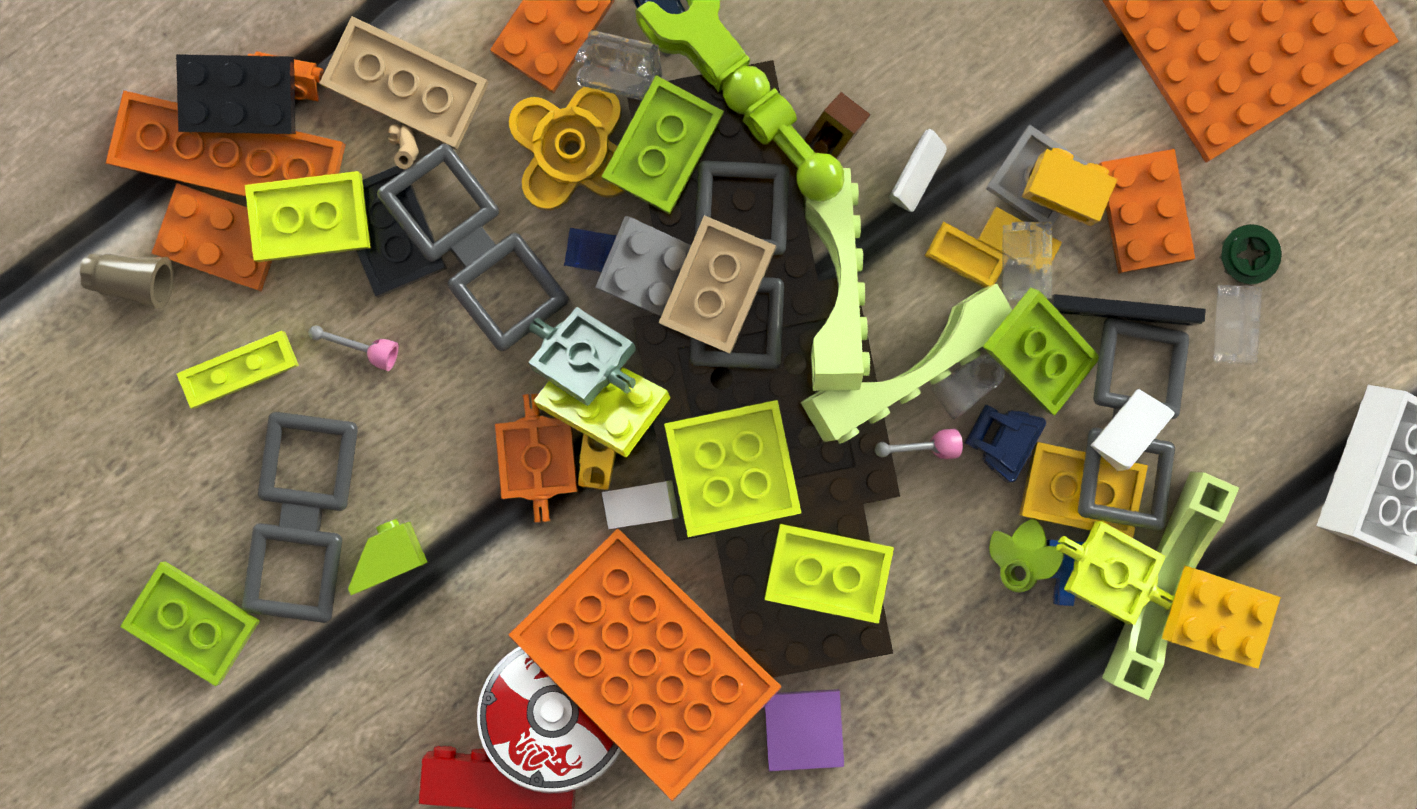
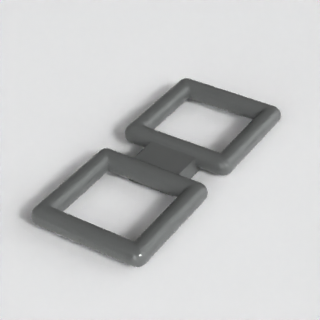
(472, 246)
(773, 286)
(1165, 449)
(300, 517)

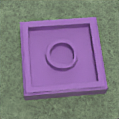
(804, 730)

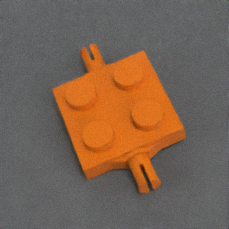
(535, 458)

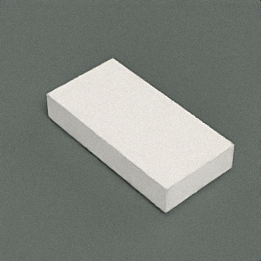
(640, 504)

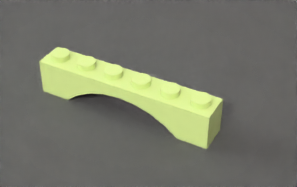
(968, 328)
(838, 346)
(1189, 532)

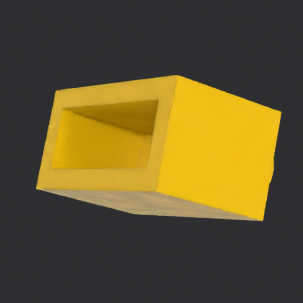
(1070, 186)

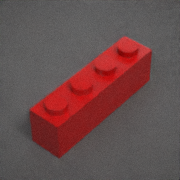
(476, 783)

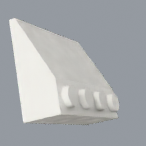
(1377, 477)

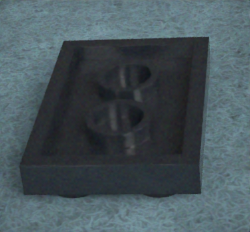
(236, 94)
(392, 256)

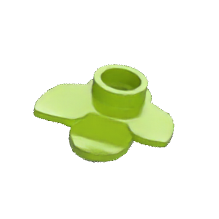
(1024, 549)

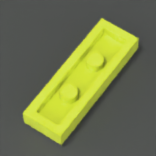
(237, 369)

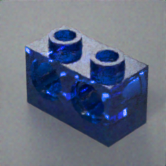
(588, 249)

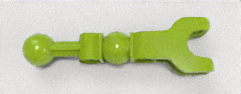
(745, 88)

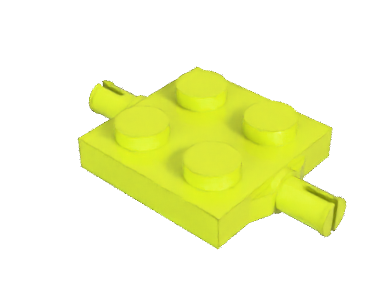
(1115, 573)

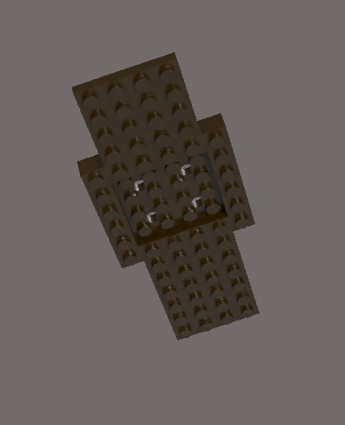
(829, 478)

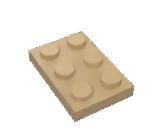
(717, 284)

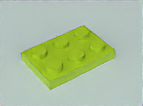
(662, 144)
(1042, 351)
(190, 623)

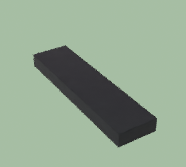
(1128, 310)

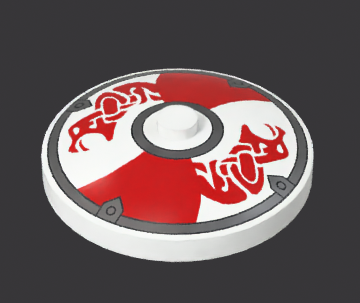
(538, 731)

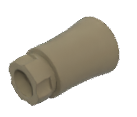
(130, 278)

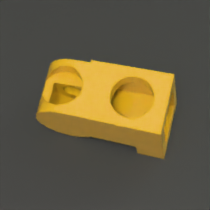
(595, 464)

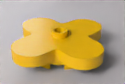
(547, 132)

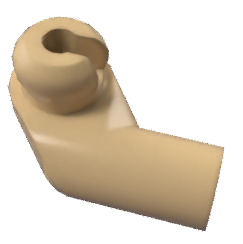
(408, 148)

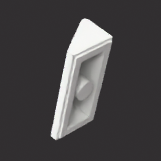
(918, 171)
(1132, 430)

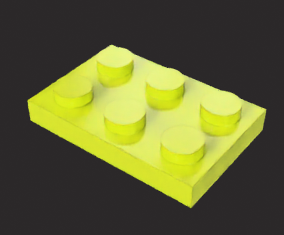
(307, 216)
(613, 416)
(829, 573)

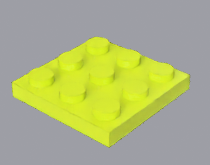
(732, 468)

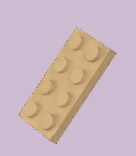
(404, 82)

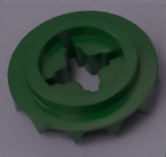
(1260, 240)

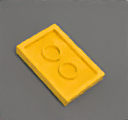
(1056, 481)
(1221, 617)

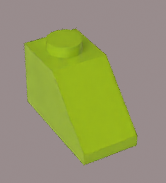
(387, 555)

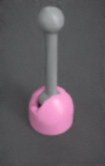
(380, 353)
(944, 444)

